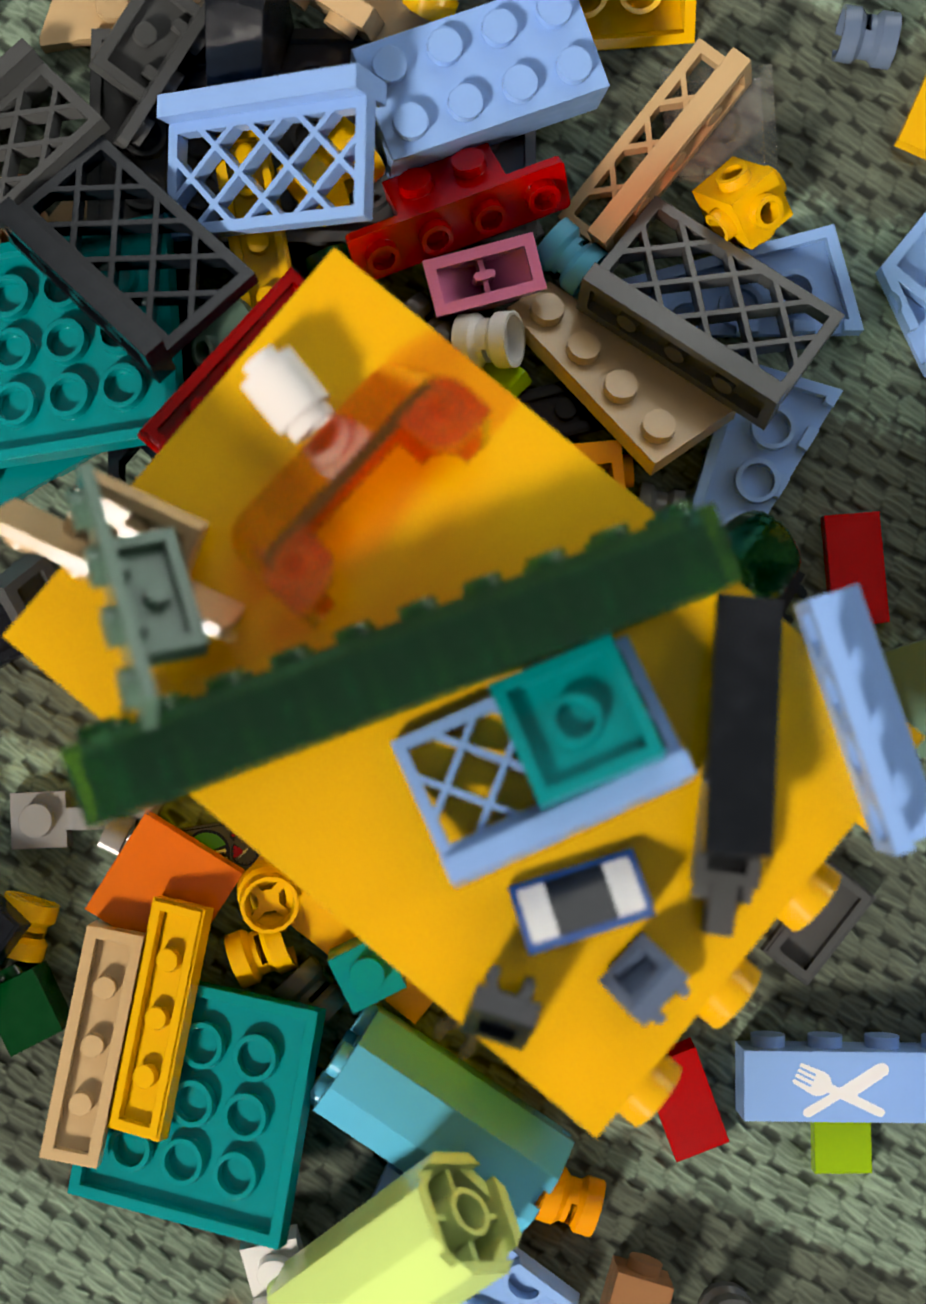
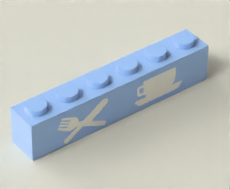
(830, 1078)

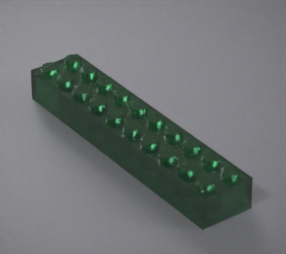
(403, 665)

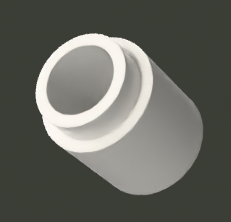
(287, 393)

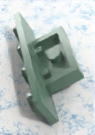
(146, 593)

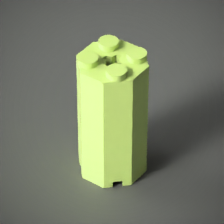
(417, 1241)

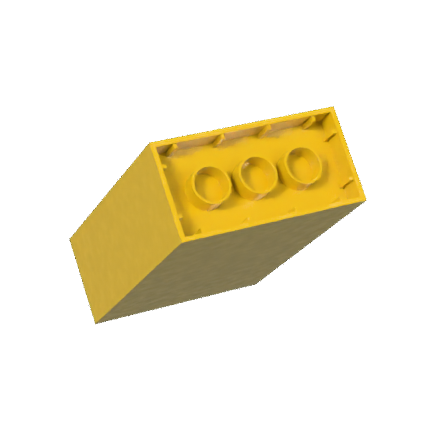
(343, 810)

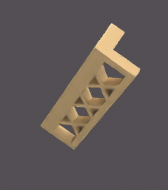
(665, 155)
(92, 1045)

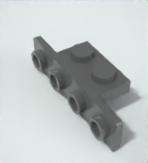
(144, 55)

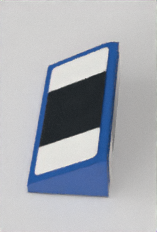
(581, 901)

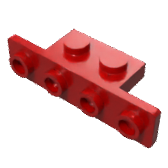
(455, 206)

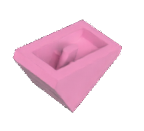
(484, 276)

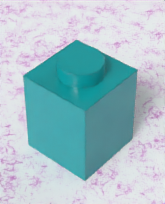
(363, 974)

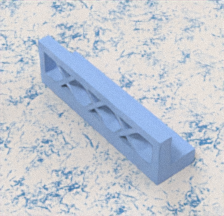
(866, 717)

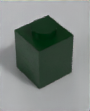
(30, 1006)

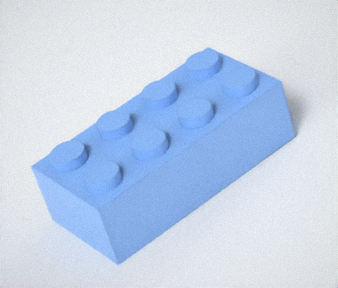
(481, 78)

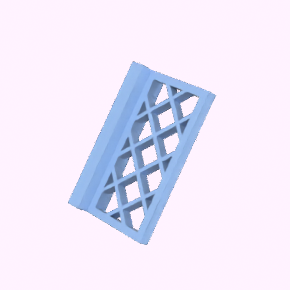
(274, 104)
(533, 829)

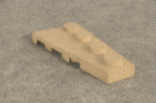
(627, 391)

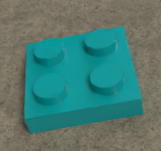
(577, 722)

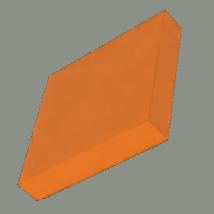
(158, 863)

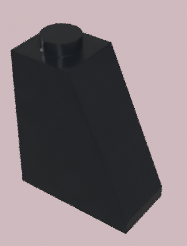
(246, 39)

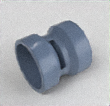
(867, 36)

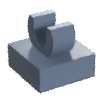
(645, 980)

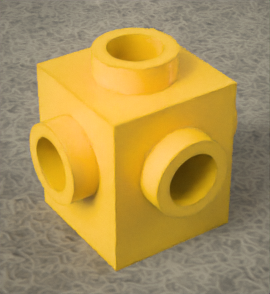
(743, 202)

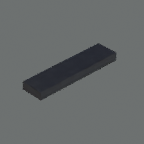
(742, 728)

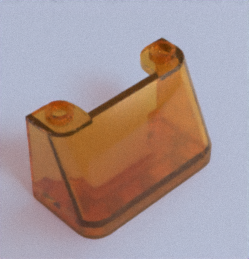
(391, 408)

